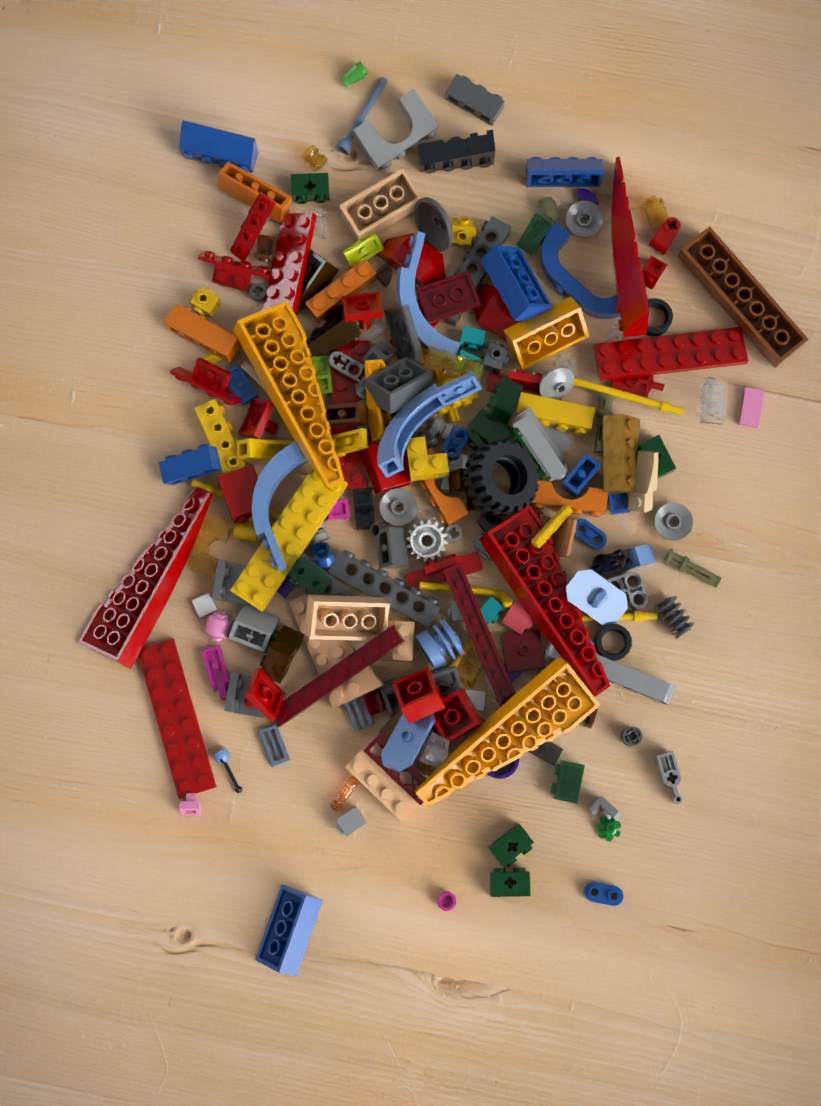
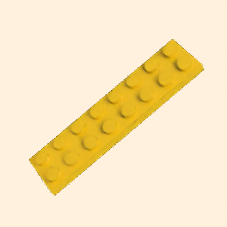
(293, 534)

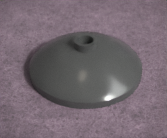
(434, 222)

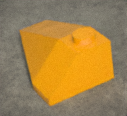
(377, 417)

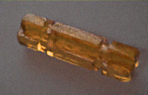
(344, 793)

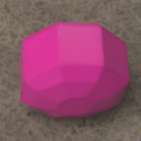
(446, 901)

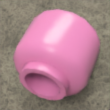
(218, 626)

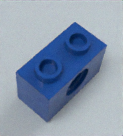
(580, 475)

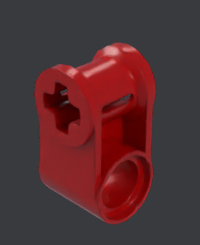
(664, 237)

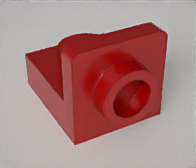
(652, 271)

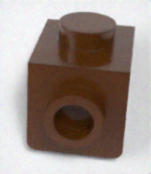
(266, 248)

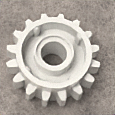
(416, 540)

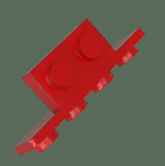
(252, 226)
(233, 273)
(209, 379)
(529, 381)
(434, 570)

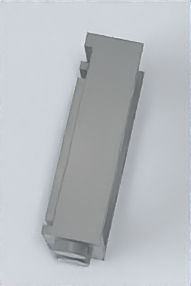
(540, 444)

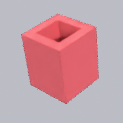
(518, 618)

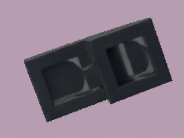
(363, 508)

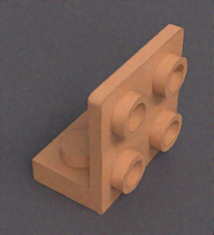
(562, 536)

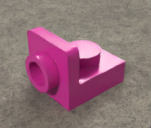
(339, 511)

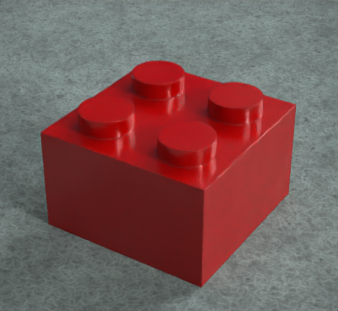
(418, 695)
(457, 717)

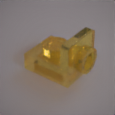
(655, 210)

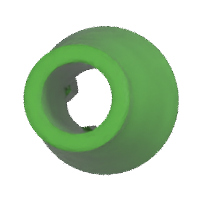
(354, 74)

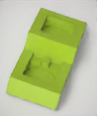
(323, 373)

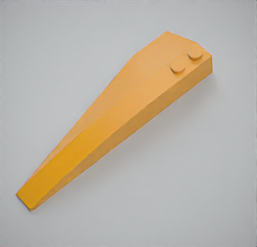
(284, 365)
(535, 714)

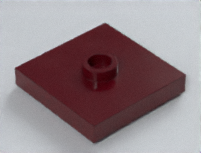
(522, 651)

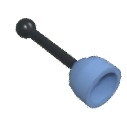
(222, 757)

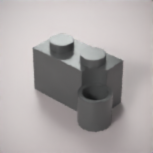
(390, 545)

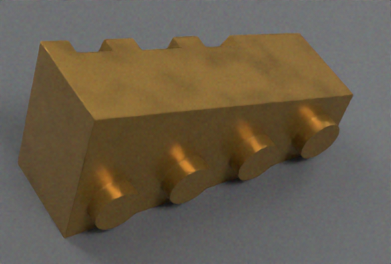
(620, 452)

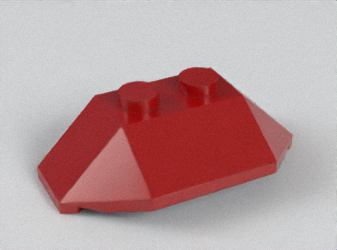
(430, 263)
(493, 311)

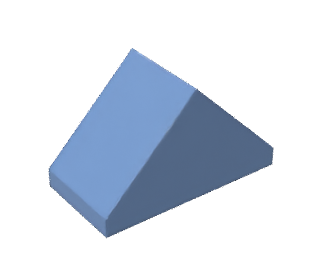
(640, 557)

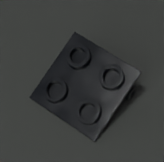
(611, 562)

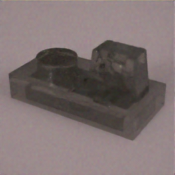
(548, 752)

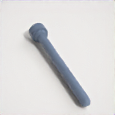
(344, 145)

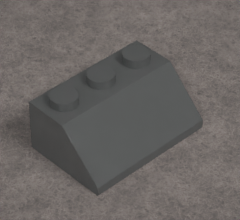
(398, 384)

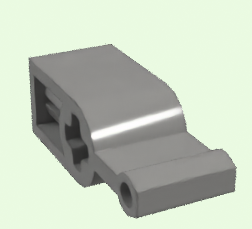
(667, 764)

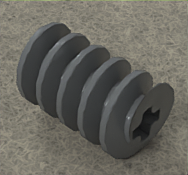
(675, 616)

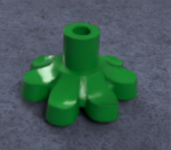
(605, 831)

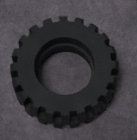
(482, 485)

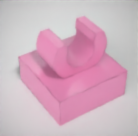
(190, 806)

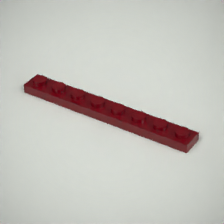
(479, 633)
(338, 674)

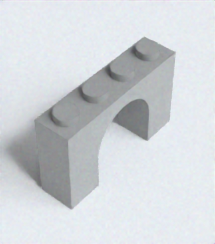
(381, 152)

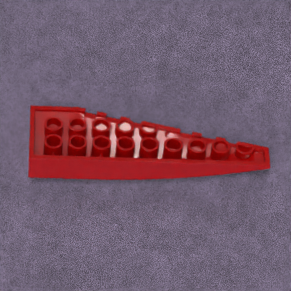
(628, 276)
(541, 589)
(131, 611)

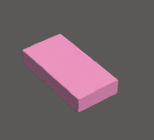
(751, 407)

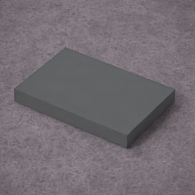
(404, 333)

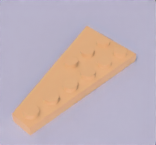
(330, 652)

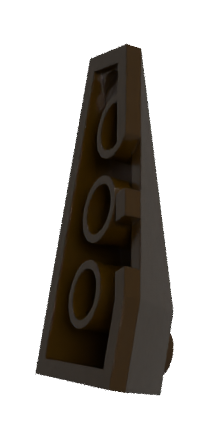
(317, 277)
(333, 333)

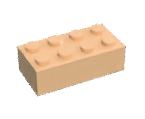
(380, 205)
(345, 617)
(381, 784)

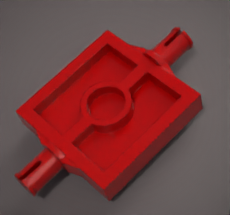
(637, 385)

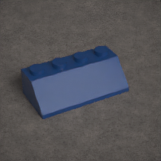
(217, 146)
(564, 172)
(516, 282)
(288, 930)

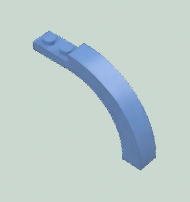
(406, 296)
(414, 413)
(272, 474)

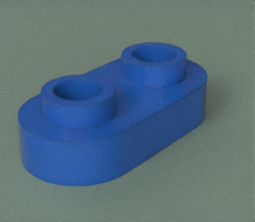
(455, 445)
(589, 533)
(322, 554)
(603, 894)

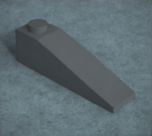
(446, 679)

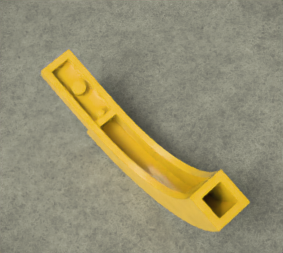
(264, 450)

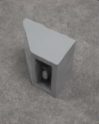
(254, 628)

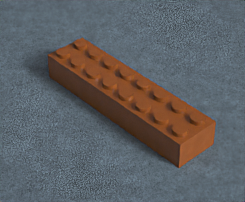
(742, 297)

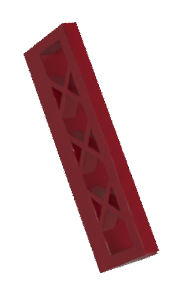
(417, 775)

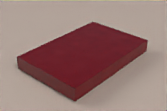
(448, 297)

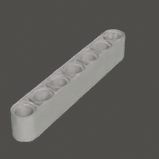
(629, 678)

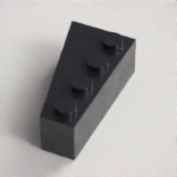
(457, 153)

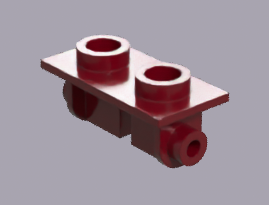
(374, 702)

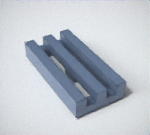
(363, 724)
(268, 729)

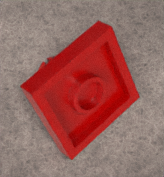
(362, 308)
(258, 420)
(264, 695)

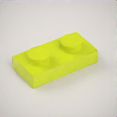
(363, 249)

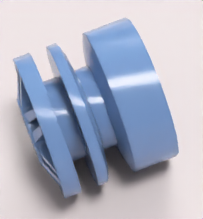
(439, 644)

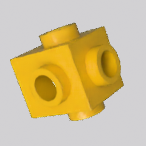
(463, 230)
(205, 302)

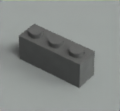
(474, 99)

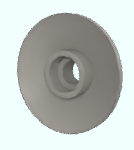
(584, 210)
(556, 383)
(401, 498)
(675, 512)

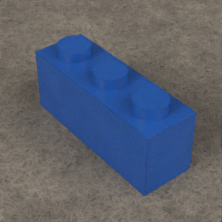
(190, 464)

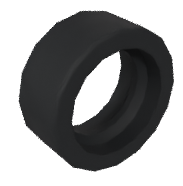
(658, 303)
(627, 641)

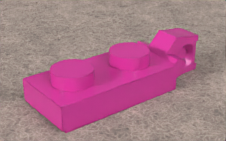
(216, 670)

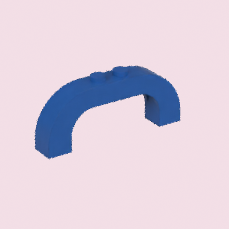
(565, 283)

